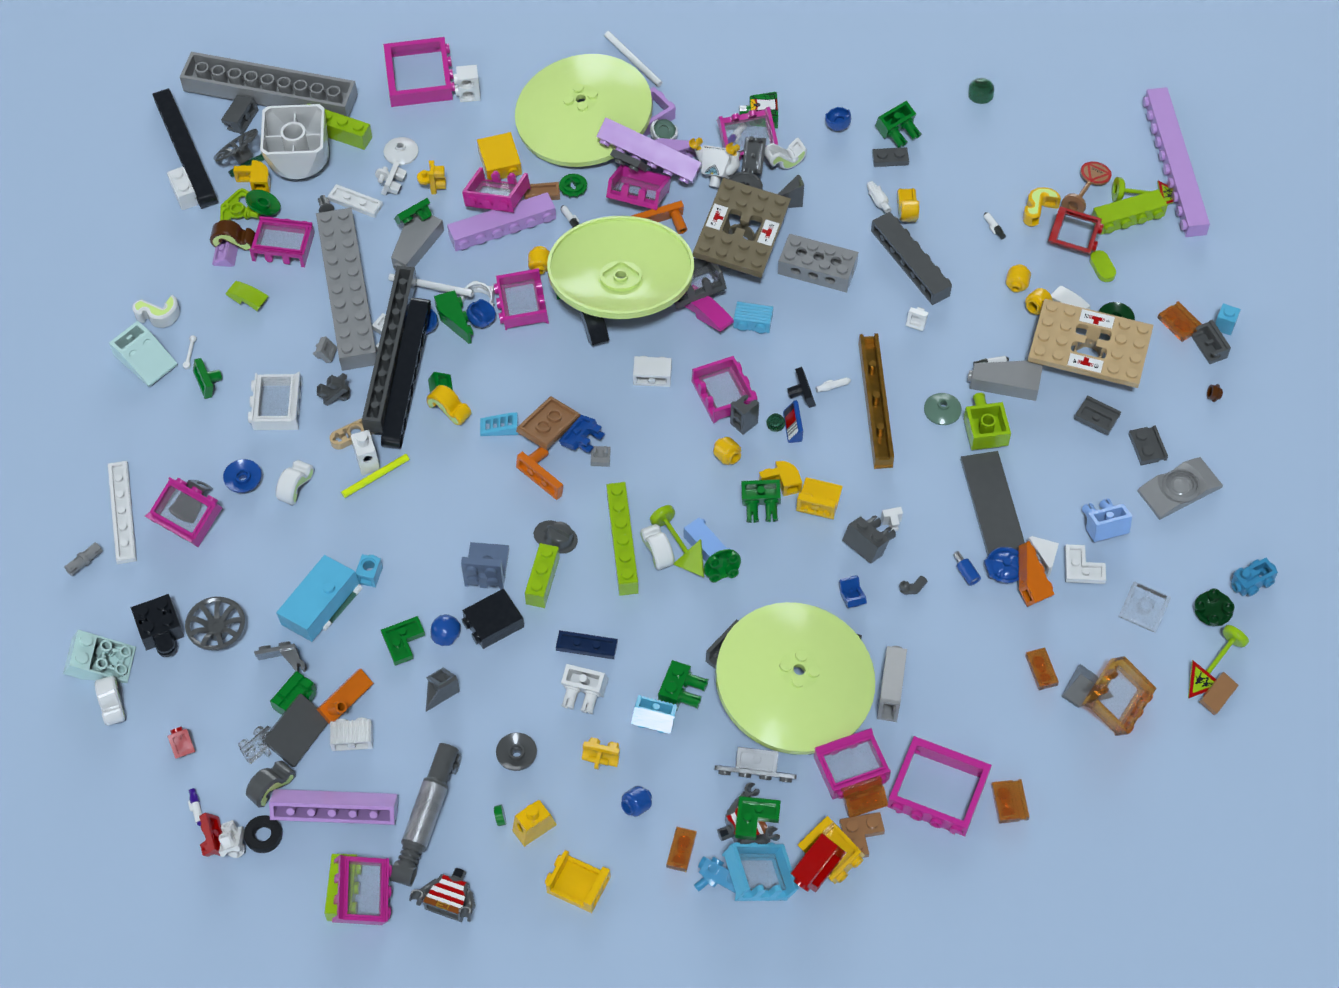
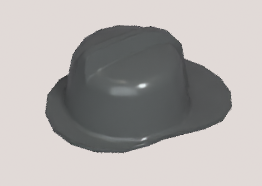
(556, 534)

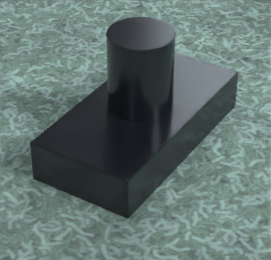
(802, 388)

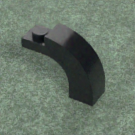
(595, 328)

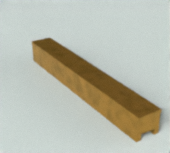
(876, 401)

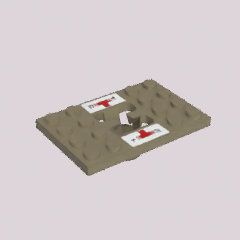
(725, 243)

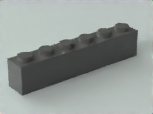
(911, 258)

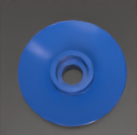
(242, 469)

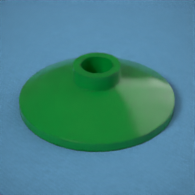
(262, 202)

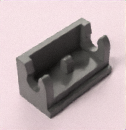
(240, 114)
(753, 155)
(1211, 342)
(744, 415)

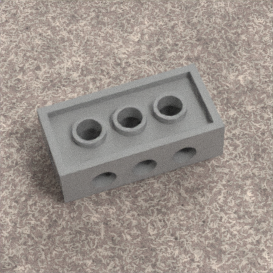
(818, 263)

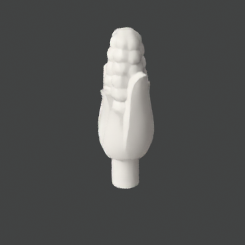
(878, 196)

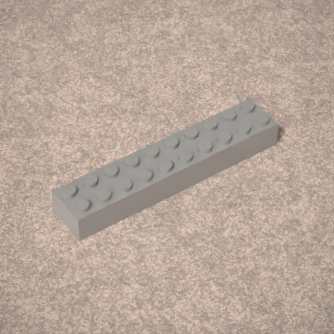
(266, 83)
(346, 289)

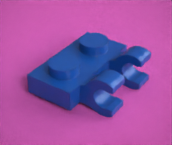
(577, 434)

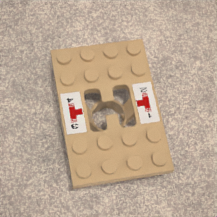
(1124, 350)

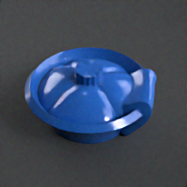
(1003, 564)

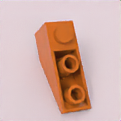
(1032, 579)

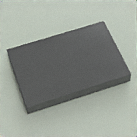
(295, 730)

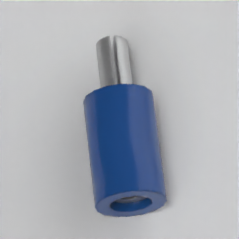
(967, 569)

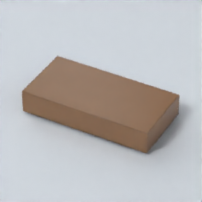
(541, 188)
(1218, 693)

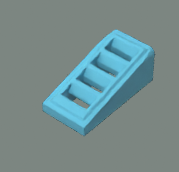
(498, 419)

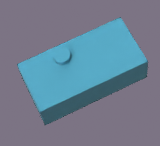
(317, 598)

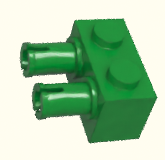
(894, 120)
(761, 493)
(675, 683)

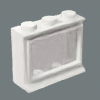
(275, 401)

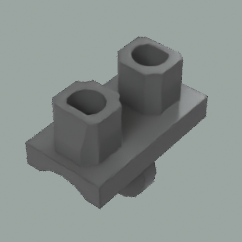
(334, 389)

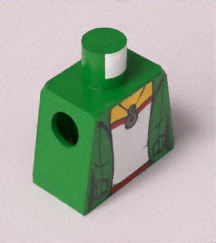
(760, 102)

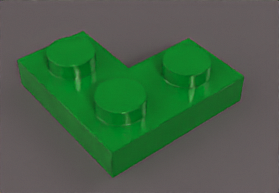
(398, 636)
(754, 810)

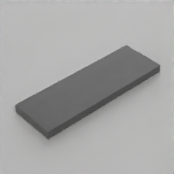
(992, 501)

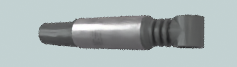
(425, 813)

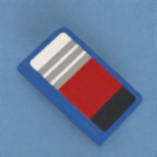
(793, 423)

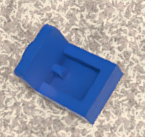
(852, 592)

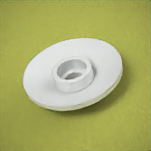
(401, 150)

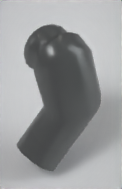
(913, 588)

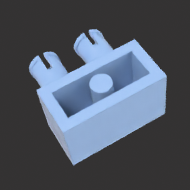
(1108, 521)

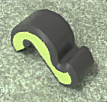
(267, 780)

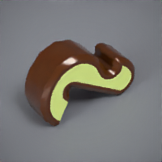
(233, 233)

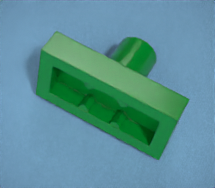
(205, 378)

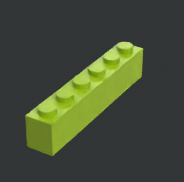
(622, 539)

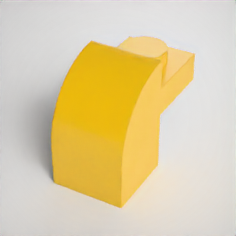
(256, 174)
(787, 473)

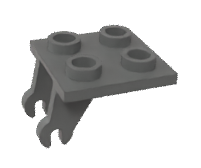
(285, 649)

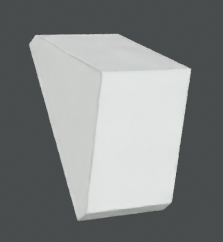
(1045, 552)

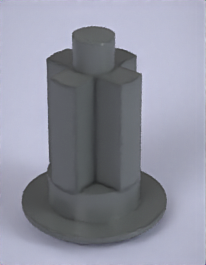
(324, 204)

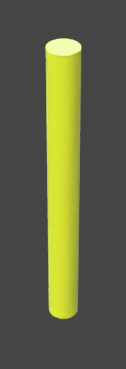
(375, 475)

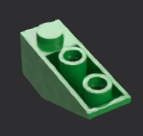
(451, 314)

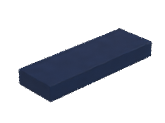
(586, 644)

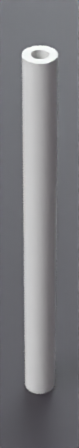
(633, 59)
(441, 287)

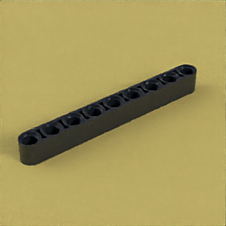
(184, 147)
(406, 373)

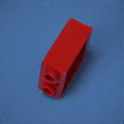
(1062, 212)
(817, 864)

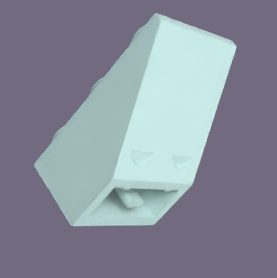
(142, 354)
(98, 657)

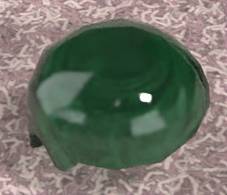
(981, 90)

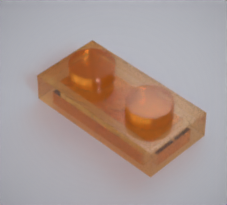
(1041, 668)
(681, 849)

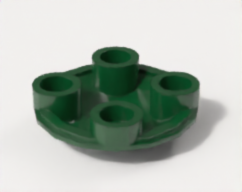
(1214, 608)

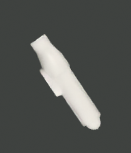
(830, 384)

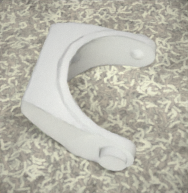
(481, 288)

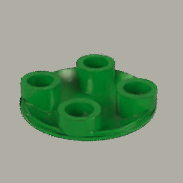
(722, 565)

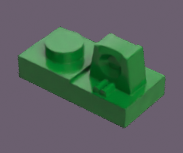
(420, 209)

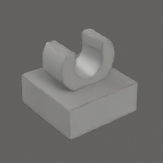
(325, 349)
(600, 456)

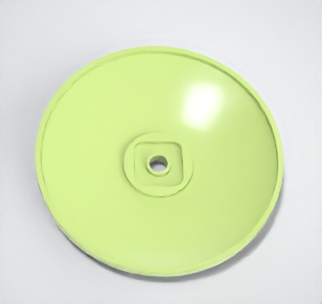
(566, 130)
(645, 252)
(786, 708)

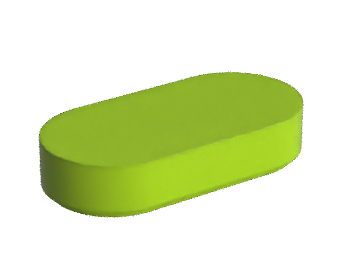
(1102, 266)

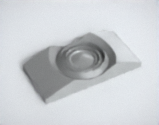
(1179, 487)

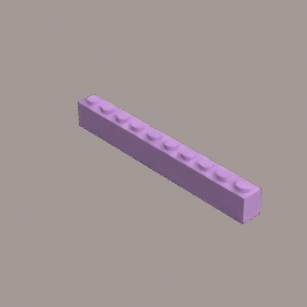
(1176, 162)

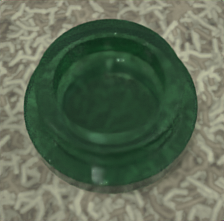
(775, 422)

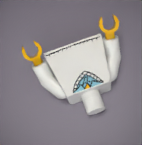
(717, 161)

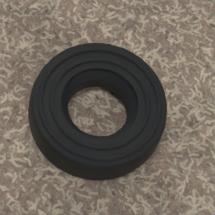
(262, 846)

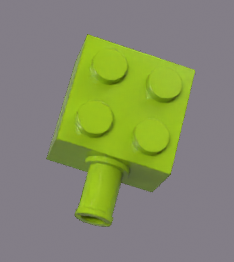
(986, 424)

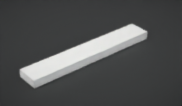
(122, 512)

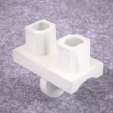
(390, 185)
(231, 840)

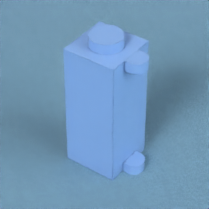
(698, 530)

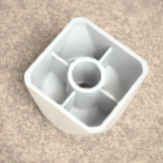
(294, 139)

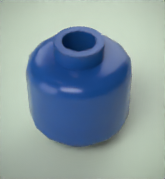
(636, 801)

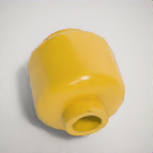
(538, 259)
(1018, 278)
(1035, 300)
(727, 450)

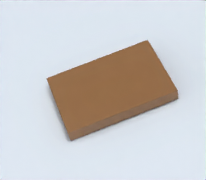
(548, 423)

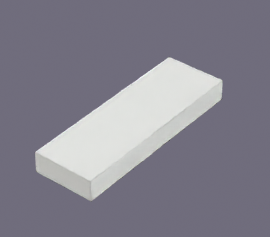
(355, 200)

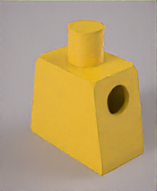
(534, 821)

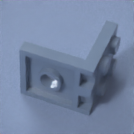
(485, 565)

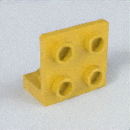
(819, 498)

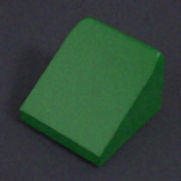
(439, 379)

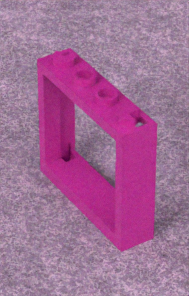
(419, 95)
(949, 758)

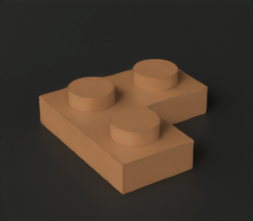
(862, 826)

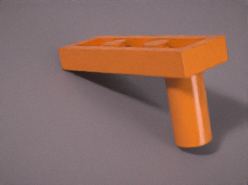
(666, 212)
(539, 475)
(344, 696)

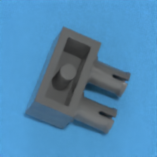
(866, 539)

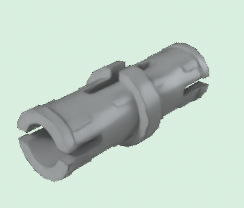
(83, 559)

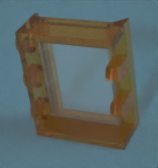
(1120, 695)

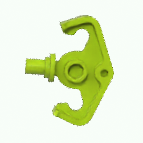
(234, 209)

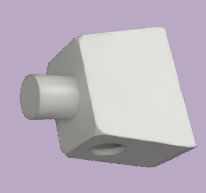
(363, 447)

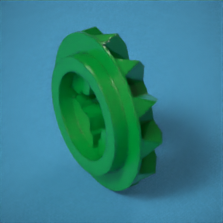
(578, 181)

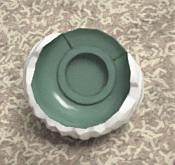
(663, 129)

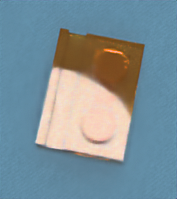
(1179, 321)
(864, 797)
(1010, 801)

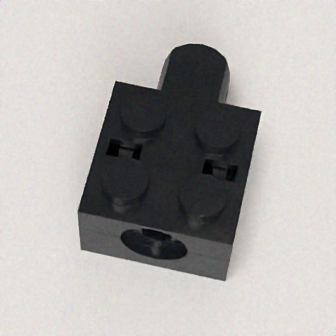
(158, 625)

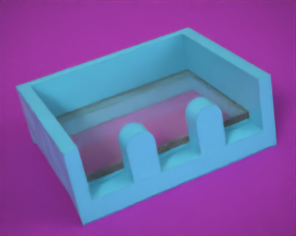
(760, 872)

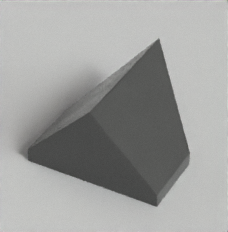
(795, 191)
(1080, 686)
(440, 687)

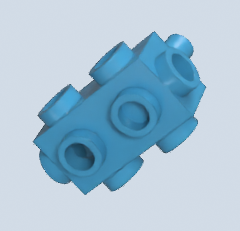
(1248, 580)
(714, 874)

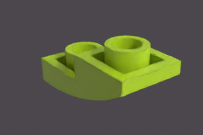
(245, 293)

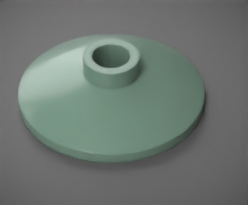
(939, 414)

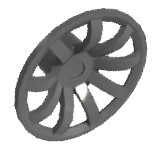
(240, 153)
(216, 626)

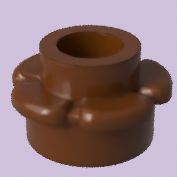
(1214, 392)

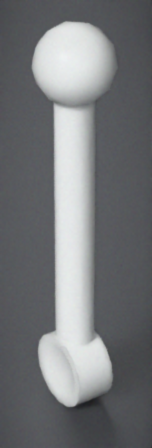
(186, 365)

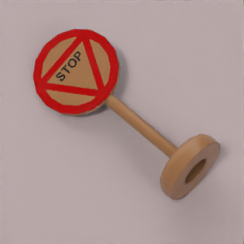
(1093, 173)

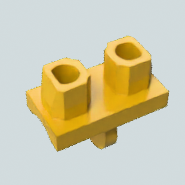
(435, 177)
(601, 754)

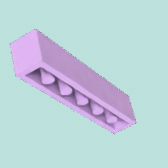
(649, 150)
(500, 223)
(333, 806)

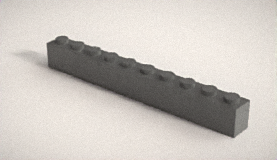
(388, 349)

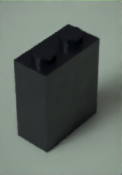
(492, 619)

